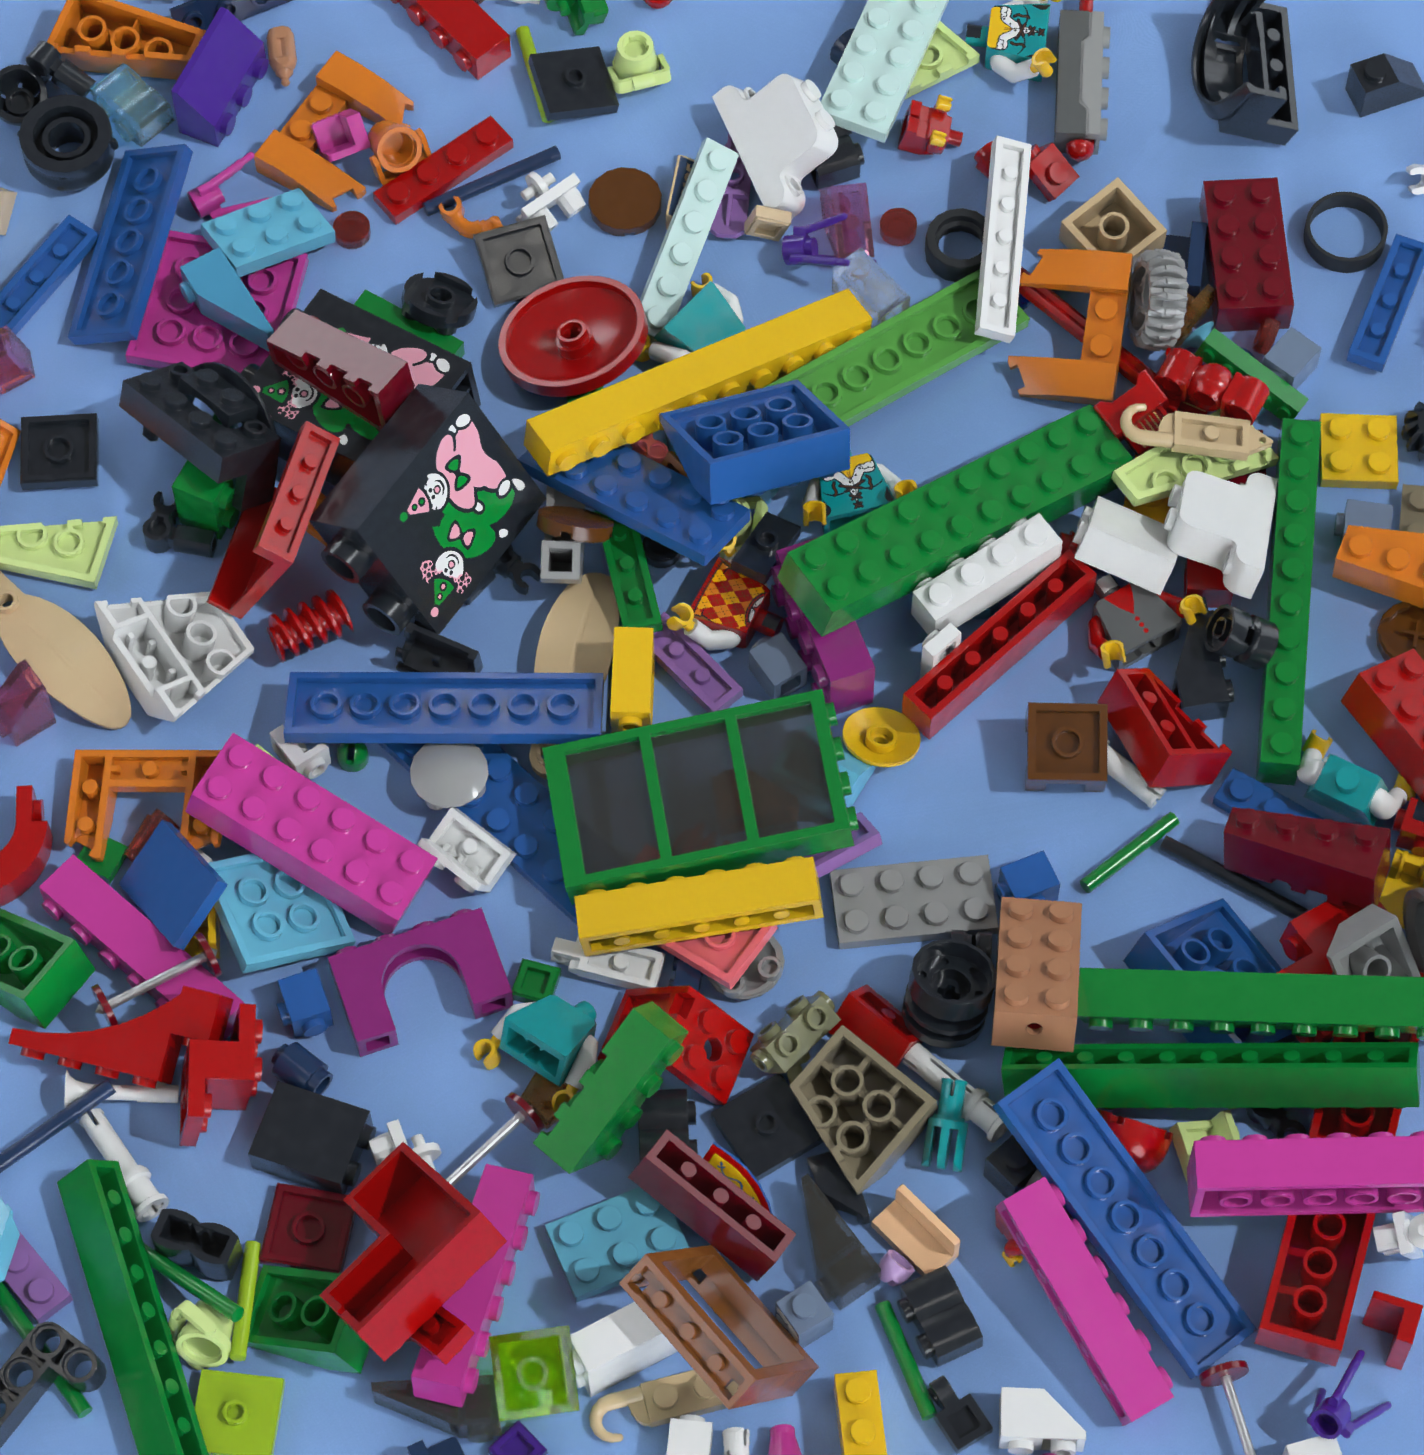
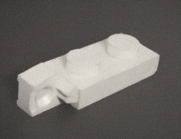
(622, 968)

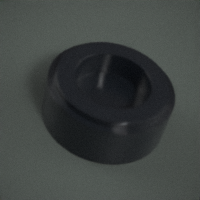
(658, 554)

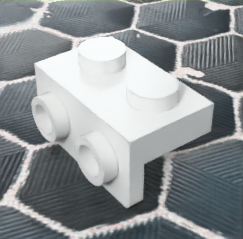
(468, 852)

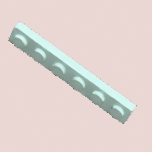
(687, 234)

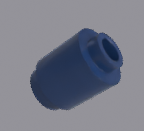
(301, 1068)

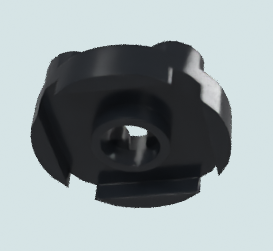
(422, 302)

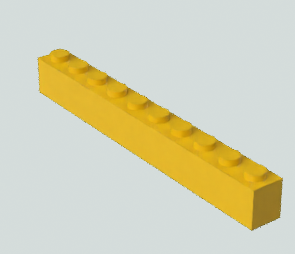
(723, 369)

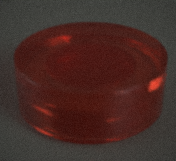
(898, 226)
(352, 229)
(1265, 335)

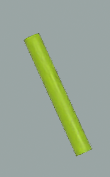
(527, 47)
(245, 1299)

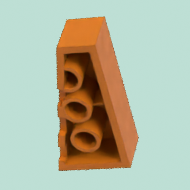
(1383, 562)

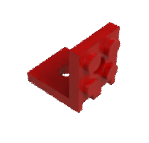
(705, 1021)

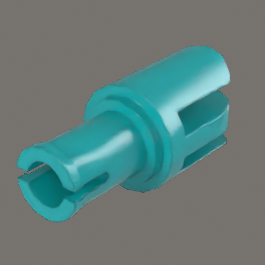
(948, 1119)

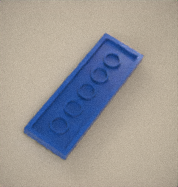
(130, 245)
(648, 501)

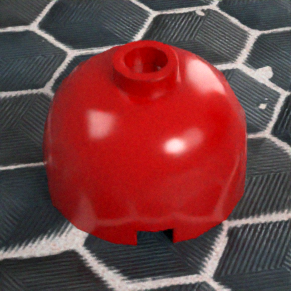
(1142, 1141)

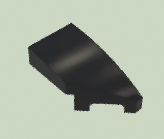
(836, 1187)

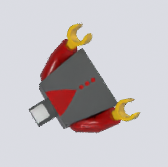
(1135, 621)

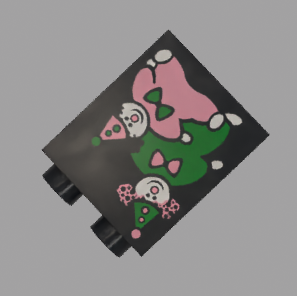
(296, 402)
(426, 510)

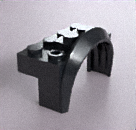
(1267, 103)
(165, 408)

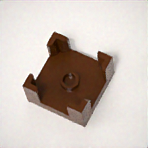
(1066, 745)

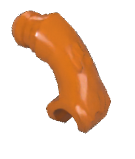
(462, 225)

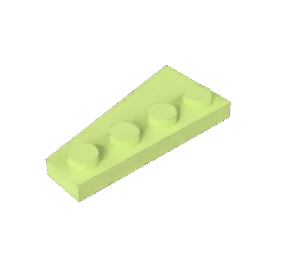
(944, 58)
(1159, 469)

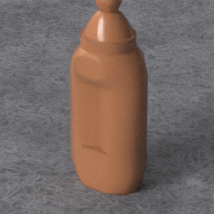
(282, 52)

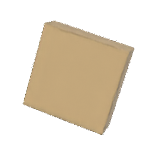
(767, 223)

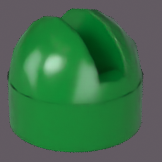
(360, 756)

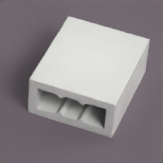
(1124, 544)
(617, 1349)

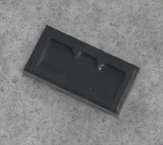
(760, 548)

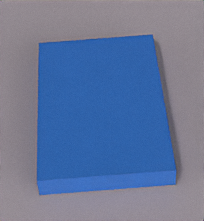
(173, 884)

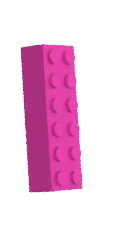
(310, 834)
(1306, 1175)

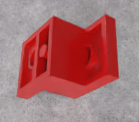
(220, 1074)

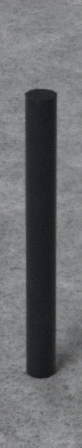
(1232, 878)

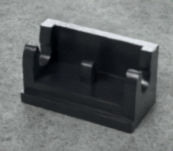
(434, 653)

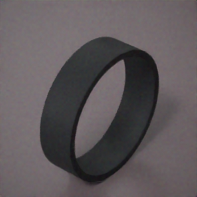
(1354, 201)

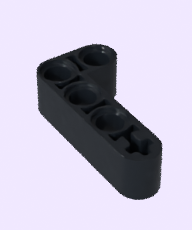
(45, 1369)

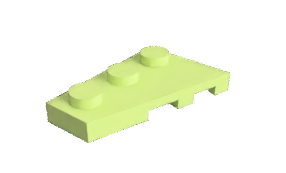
(59, 553)

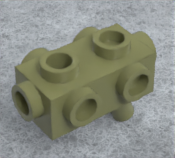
(786, 1044)

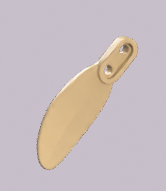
(577, 637)
(64, 657)

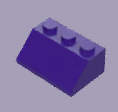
(218, 79)

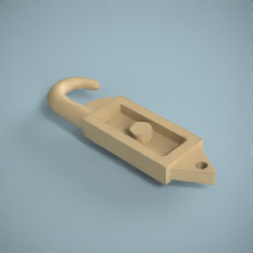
(1198, 434)
(658, 1401)

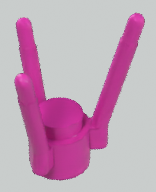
(208, 196)

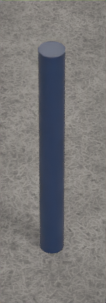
(493, 180)
(56, 1124)

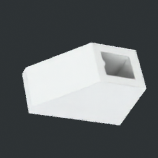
(1036, 1421)

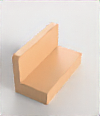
(916, 1233)

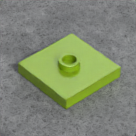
(239, 1412)

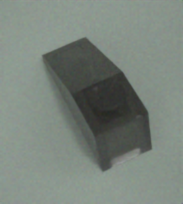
(839, 1259)
(475, 1421)

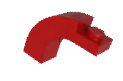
(28, 848)

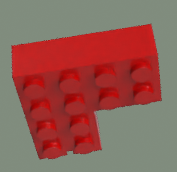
(423, 1251)

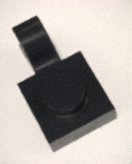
(960, 1419)

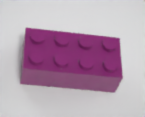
(837, 660)

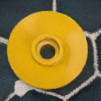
(881, 737)

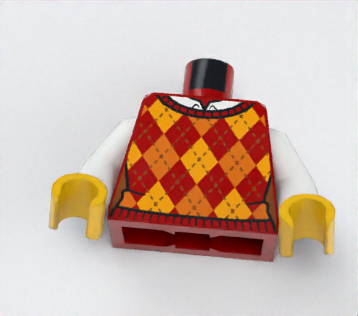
(727, 608)

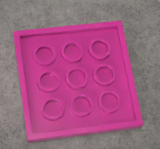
(180, 333)

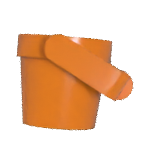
(395, 149)

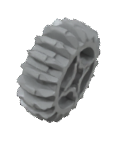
(1157, 299)

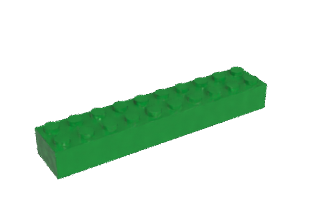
(950, 518)

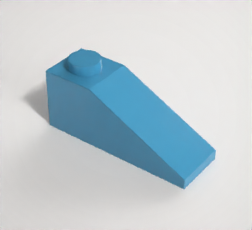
(223, 297)

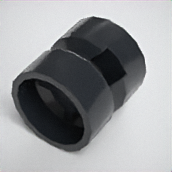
(1241, 636)

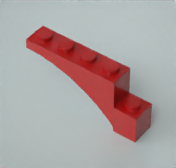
(140, 1046)

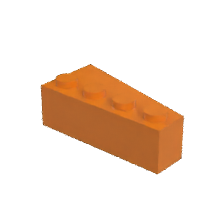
(109, 33)

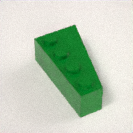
(614, 1090)

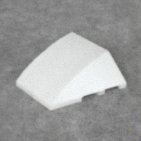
(171, 649)

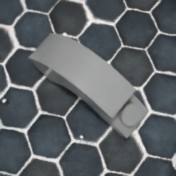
(560, 556)

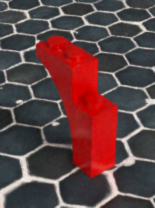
(1308, 941)

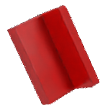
(876, 1024)
(1397, 1318)

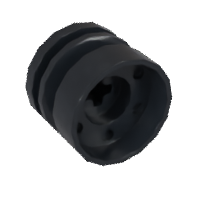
(948, 993)

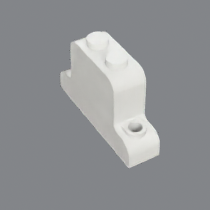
(779, 136)
(1223, 525)

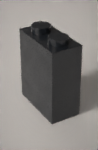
(311, 1139)

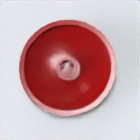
(573, 336)

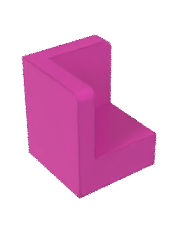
(340, 135)

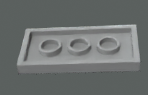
(912, 901)

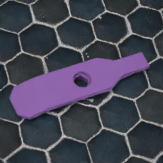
(735, 202)

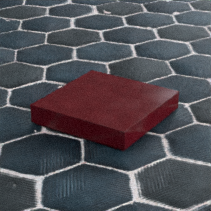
(307, 1229)

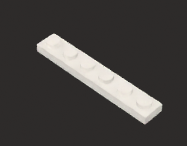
(1003, 239)

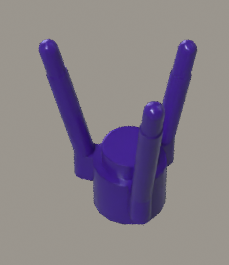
(803, 249)
(1333, 1414)

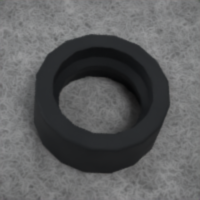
(945, 223)

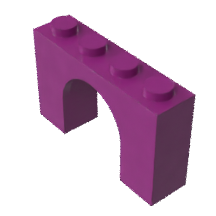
(458, 942)

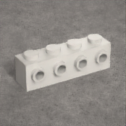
(987, 575)

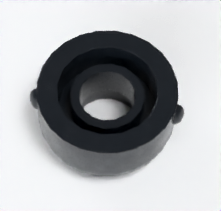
(64, 121)

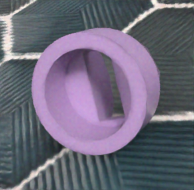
(895, 1268)

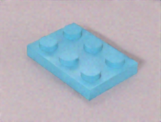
(269, 232)
(610, 1238)

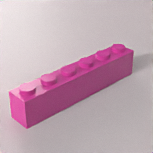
(123, 934)
(506, 1201)
(1085, 1300)

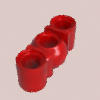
(1211, 386)

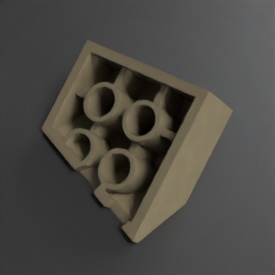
(861, 1107)

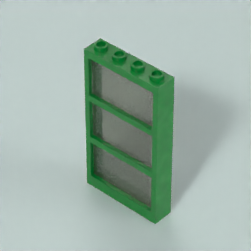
(700, 794)

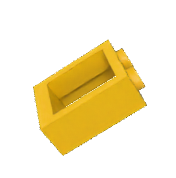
(632, 678)

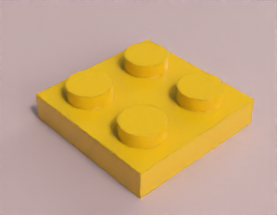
(1358, 451)

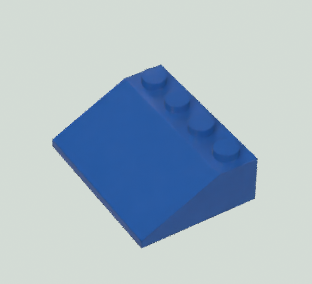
(757, 441)
(1207, 941)

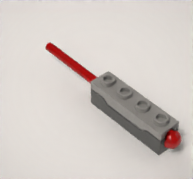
(1080, 82)

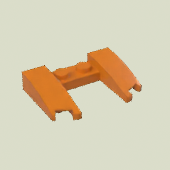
(290, 154)
(1108, 281)
(104, 773)

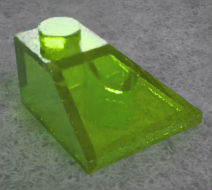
(534, 1373)

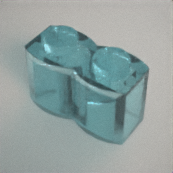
(132, 105)

